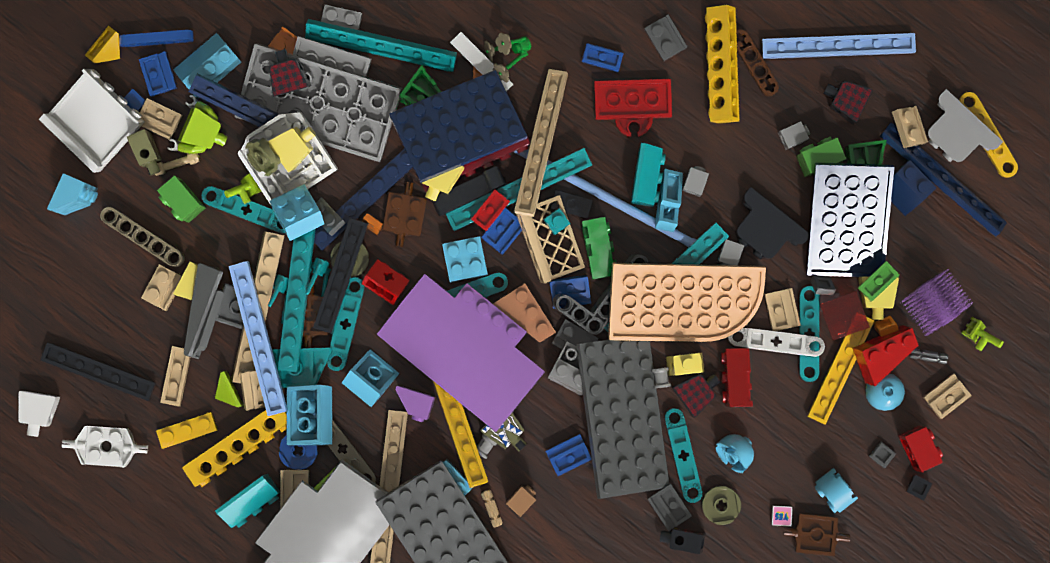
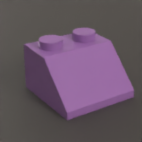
(416, 403)

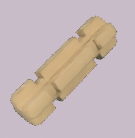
(491, 508)

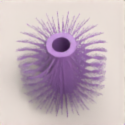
(937, 302)

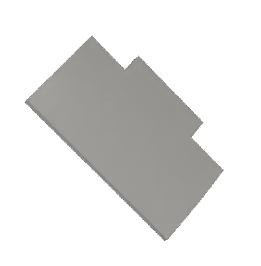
(342, 103)
(327, 524)

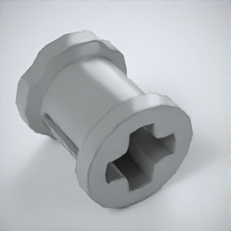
(661, 378)
(485, 446)

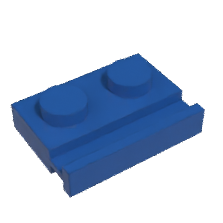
(158, 73)
(502, 231)
(574, 287)
(568, 455)

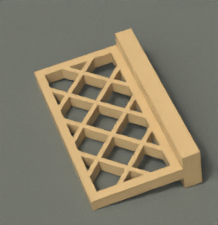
(536, 249)

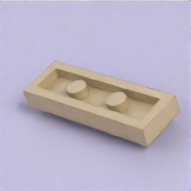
(175, 377)

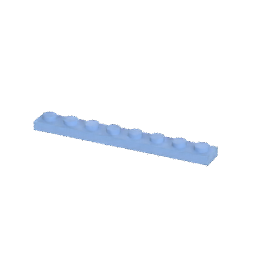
(838, 46)
(258, 338)

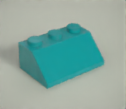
(647, 175)
(249, 501)

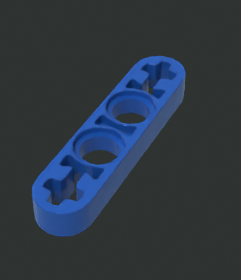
(156, 38)

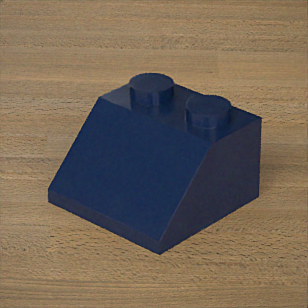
(910, 188)

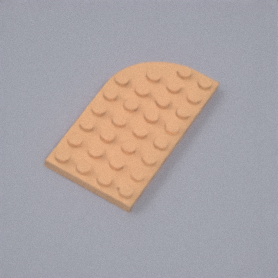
(682, 301)

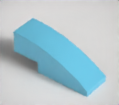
(669, 200)

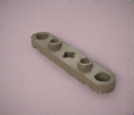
(352, 456)

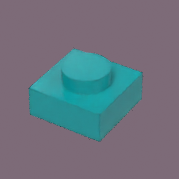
(556, 221)

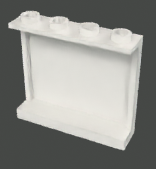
(93, 120)

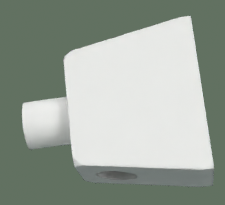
(36, 410)

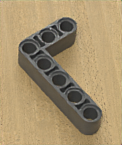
(594, 314)

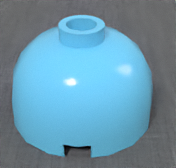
(886, 394)
(736, 451)

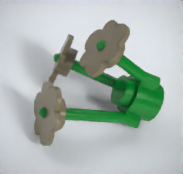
(503, 44)

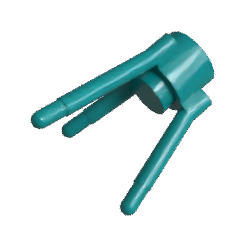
(319, 268)
(280, 285)

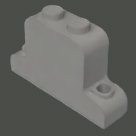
(959, 130)

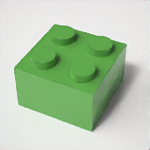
(826, 152)
(180, 199)

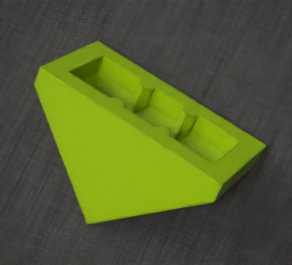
(227, 392)

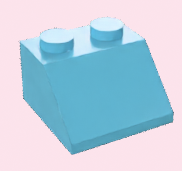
(370, 378)

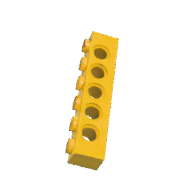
(729, 72)
(194, 469)

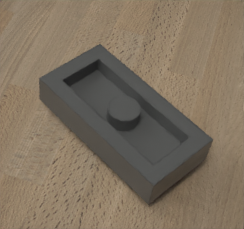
(332, 220)

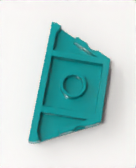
(310, 367)

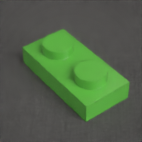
(878, 281)

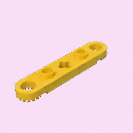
(1001, 154)

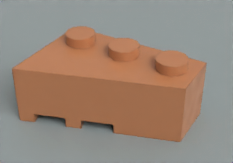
(526, 312)

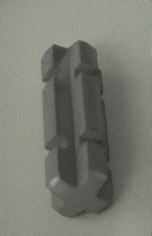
(929, 356)

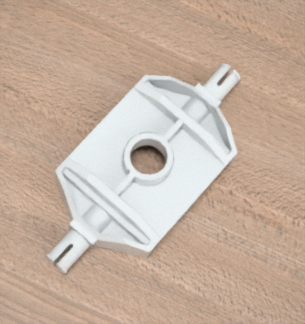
(89, 446)

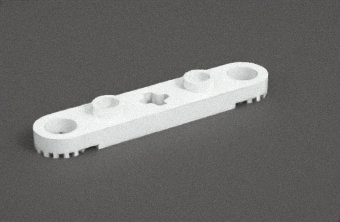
(791, 343)

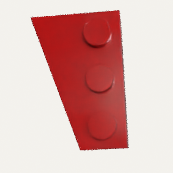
(884, 353)
(736, 377)

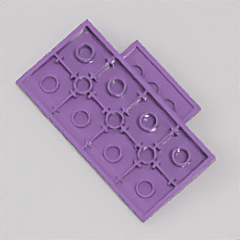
(464, 348)

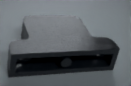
(767, 227)

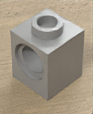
(794, 135)
(695, 181)
(730, 253)

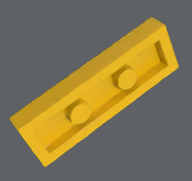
(186, 430)

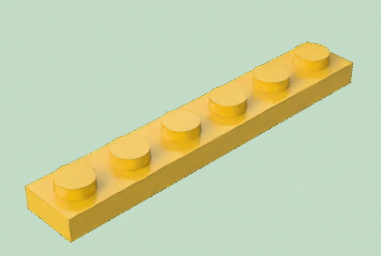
(837, 376)
(462, 438)

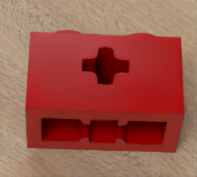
(385, 282)

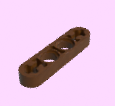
(757, 61)

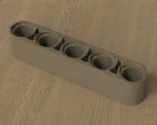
(134, 232)

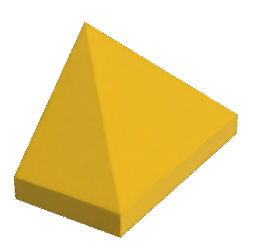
(105, 48)

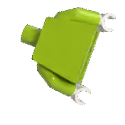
(199, 130)

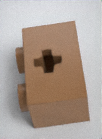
(521, 499)

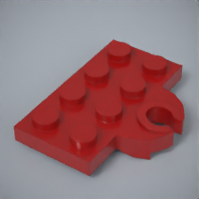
(633, 102)

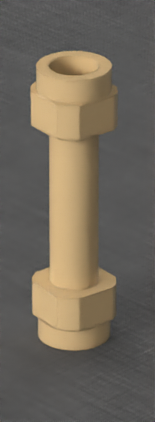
(190, 158)

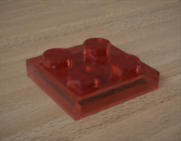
(844, 316)

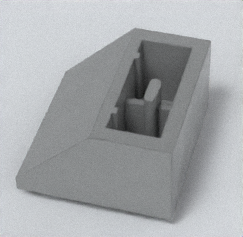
(567, 370)

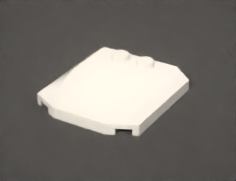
(310, 171)

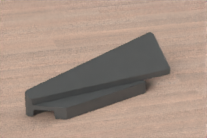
(204, 309)

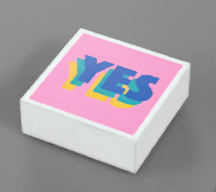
(781, 515)

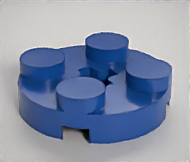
(293, 461)

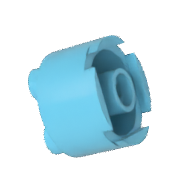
(836, 491)

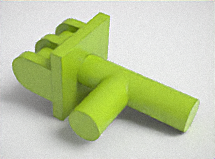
(245, 190)
(975, 330)

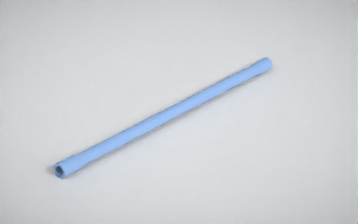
(621, 205)

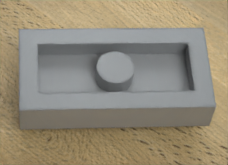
(341, 17)

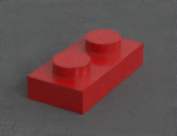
(490, 210)

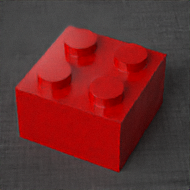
(920, 448)

